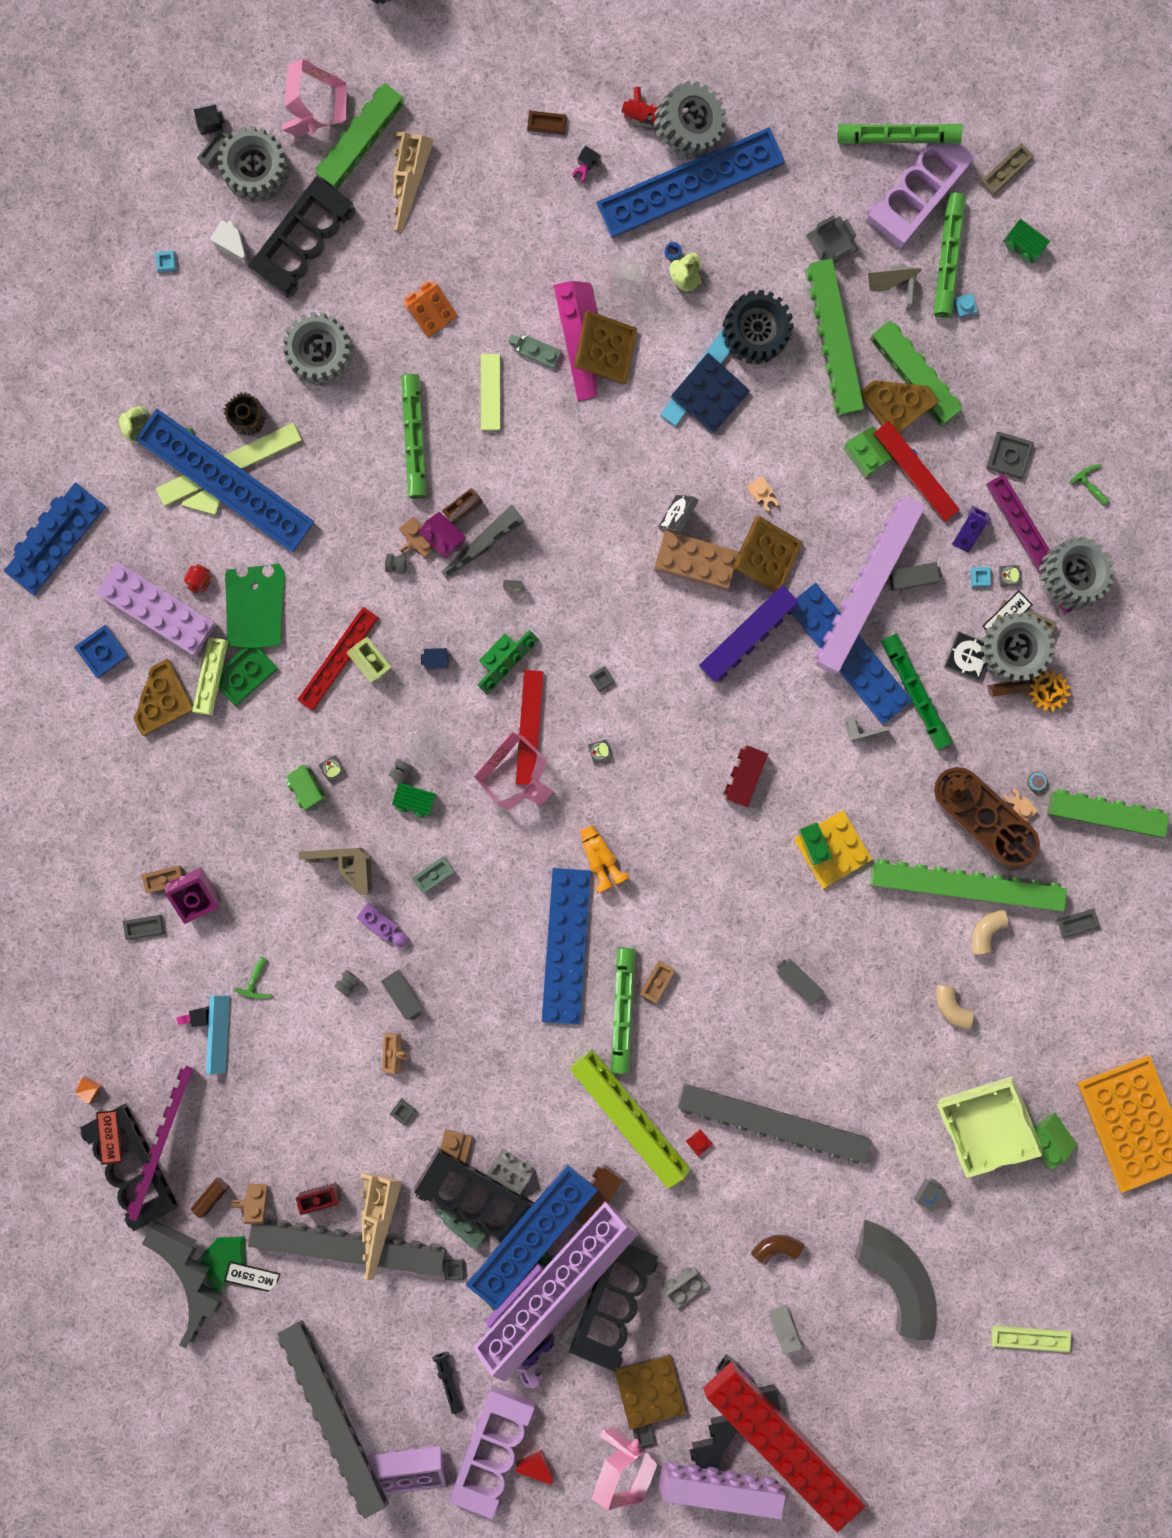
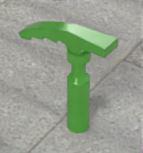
(1092, 488)
(255, 976)

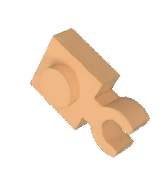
(761, 491)
(1021, 806)

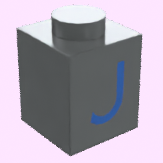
(930, 1194)

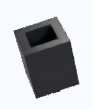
(209, 119)

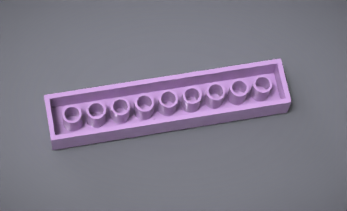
(554, 1291)

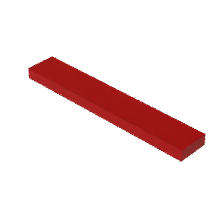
(916, 471)
(337, 659)
(529, 725)

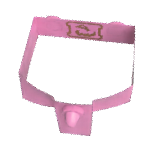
(305, 122)
(535, 791)
(615, 1464)

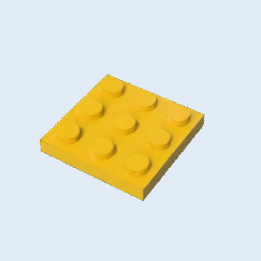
(845, 848)

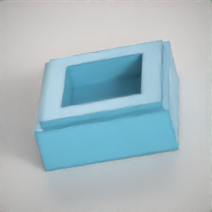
(166, 261)
(981, 577)

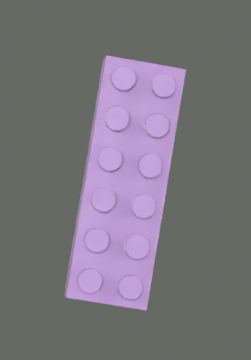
(156, 609)
(721, 1490)

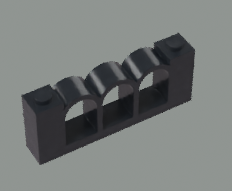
(330, 200)
(437, 1171)
(156, 1206)
(588, 1349)

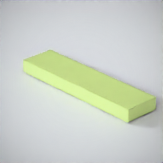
(490, 392)
(210, 676)
(1031, 1338)

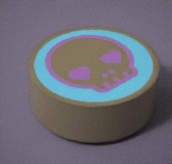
(1037, 781)

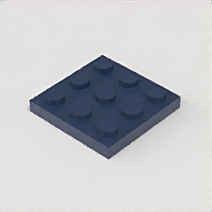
(710, 393)

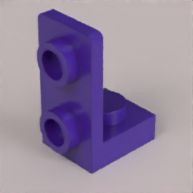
(971, 529)
(545, 1346)

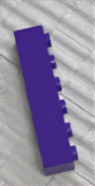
(748, 633)

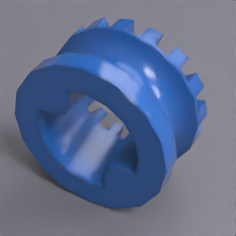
(675, 245)

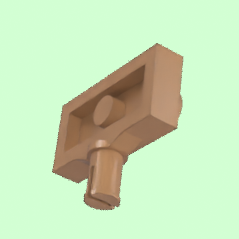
(414, 539)
(392, 1053)
(253, 1204)

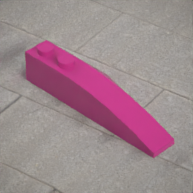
(572, 301)

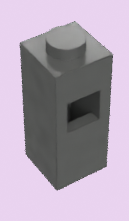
(915, 576)
(799, 981)
(402, 995)

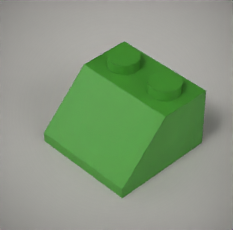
(867, 452)
(306, 787)
(1055, 1141)

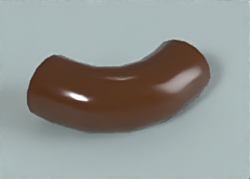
(777, 1245)

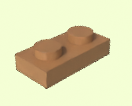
(158, 880)
(657, 981)

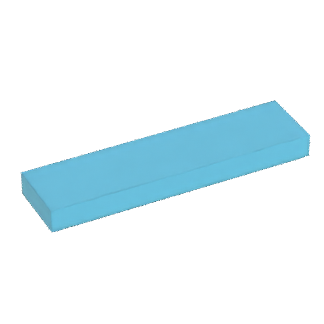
(217, 1034)

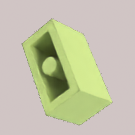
(368, 659)

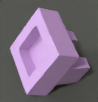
(528, 1375)

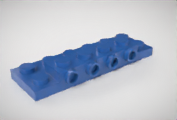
(53, 537)

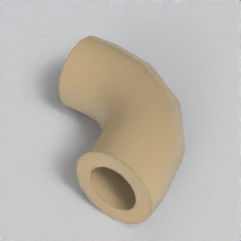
(985, 929)
(950, 1009)

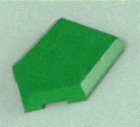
(218, 1259)

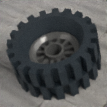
(774, 315)

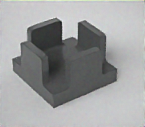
(833, 239)

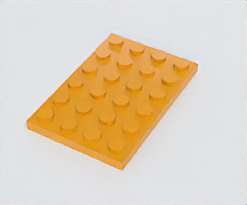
(1131, 1121)

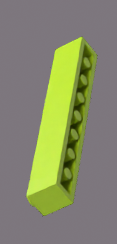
(630, 1119)

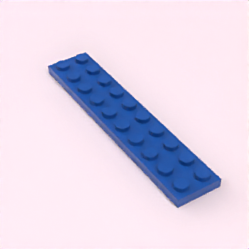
(690, 182)
(224, 480)

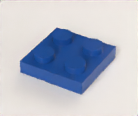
(101, 651)

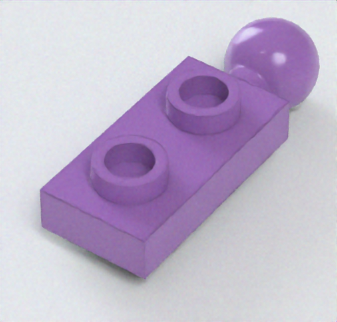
(382, 925)

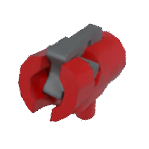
(639, 112)

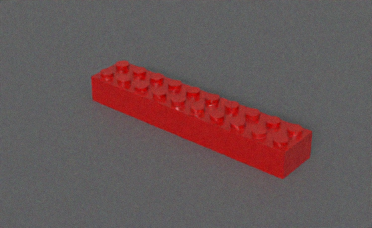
(784, 1446)

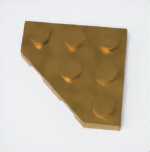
(898, 402)
(161, 699)

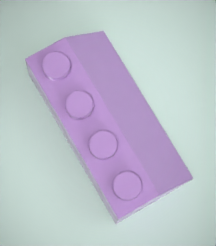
(409, 1469)

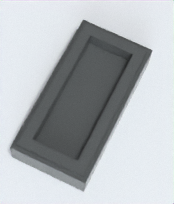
(210, 153)
(1078, 923)
(143, 927)

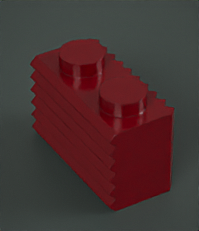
(318, 1198)

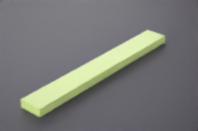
(241, 457)

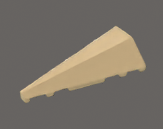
(410, 165)
(379, 1203)

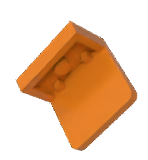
(430, 308)

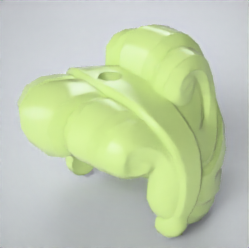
(685, 272)
(133, 422)

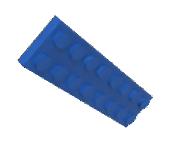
(861, 667)
(566, 946)
(531, 1236)

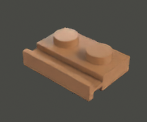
(456, 1144)

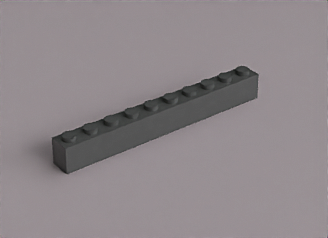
(774, 1123)
(345, 1247)
(333, 1419)

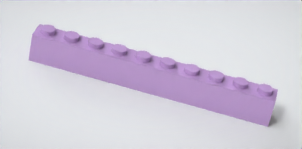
(869, 585)

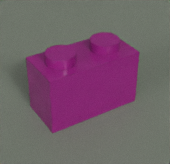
(442, 535)

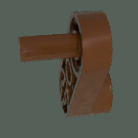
(961, 809)

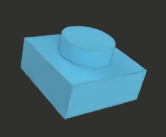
(965, 305)

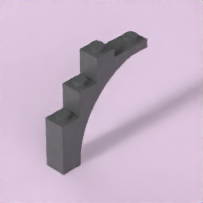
(178, 1252)

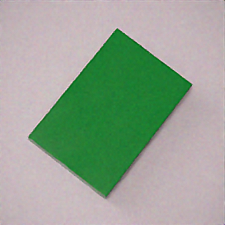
(245, 674)

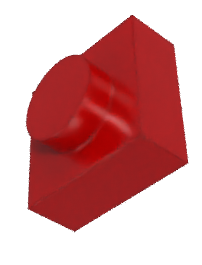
(699, 1142)

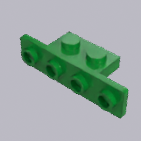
(503, 658)

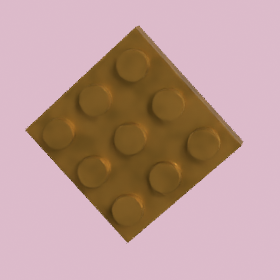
(605, 347)
(767, 554)
(649, 1391)

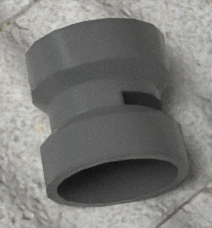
(395, 563)
(399, 775)
(347, 983)

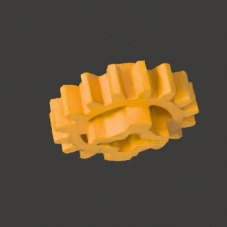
(1047, 698)

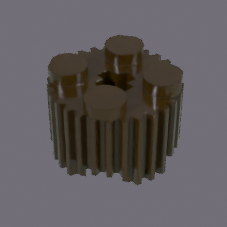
(252, 421)

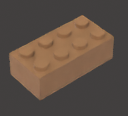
(696, 560)

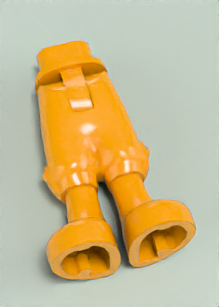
(600, 855)

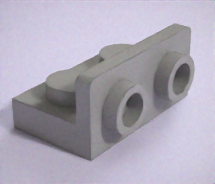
(510, 1171)
(685, 1286)

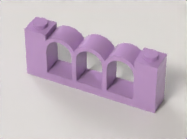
(891, 224)
(475, 1497)

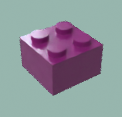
(192, 895)

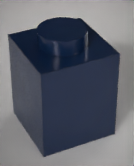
(435, 658)

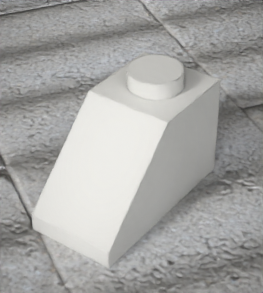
(229, 240)

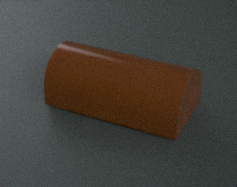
(462, 506)
(209, 1198)

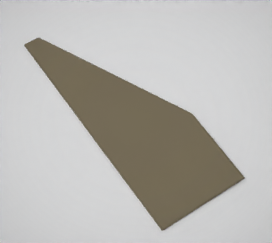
(888, 279)

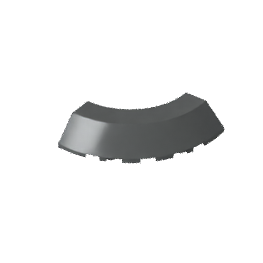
(905, 1274)

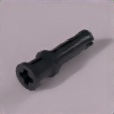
(446, 1373)

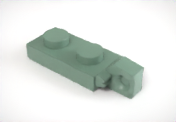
(536, 350)
(468, 1232)

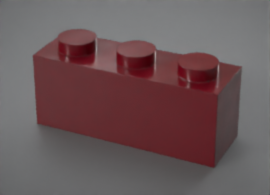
(745, 775)

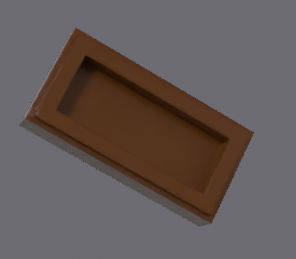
(546, 122)
(1008, 688)

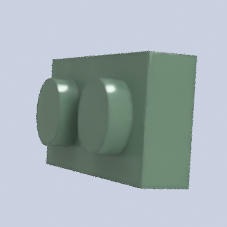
(433, 874)

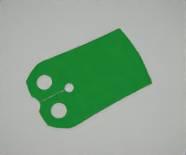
(257, 613)

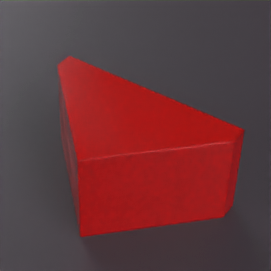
(535, 1467)

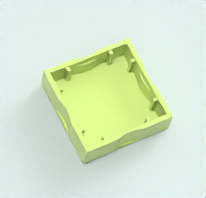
(990, 1126)

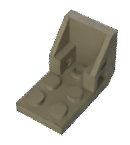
(357, 874)

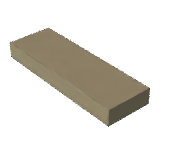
(1007, 169)

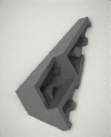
(504, 524)

